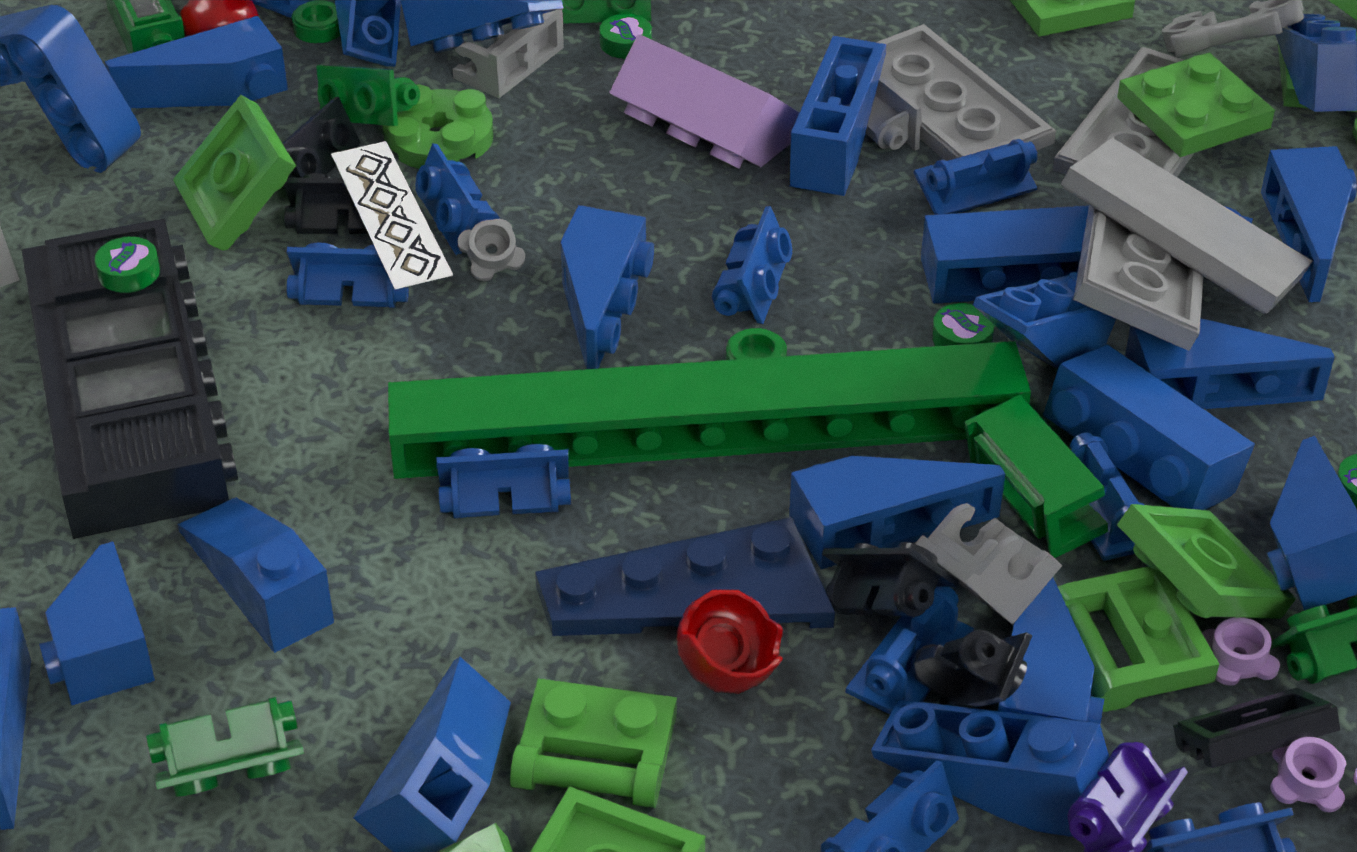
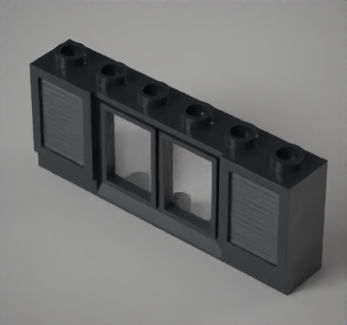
(126, 386)

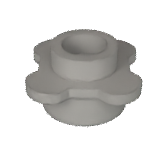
(486, 234)

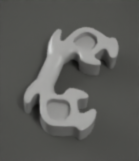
(1197, 32)

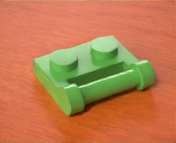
(1153, 628)
(598, 726)

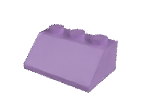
(703, 104)

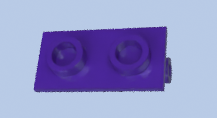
(1123, 801)

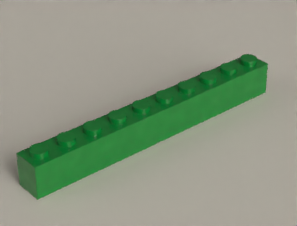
(706, 406)

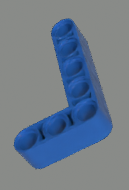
(69, 83)

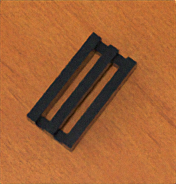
(1256, 727)

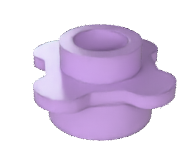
(1251, 641)
(1319, 760)

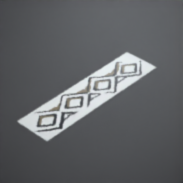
(391, 215)

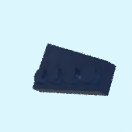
(661, 581)

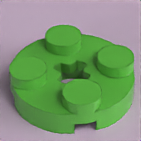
(464, 124)

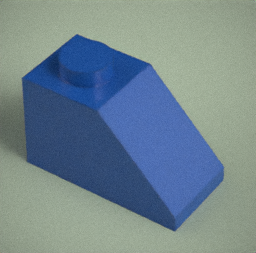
(96, 632)

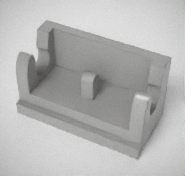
(511, 56)
(994, 566)

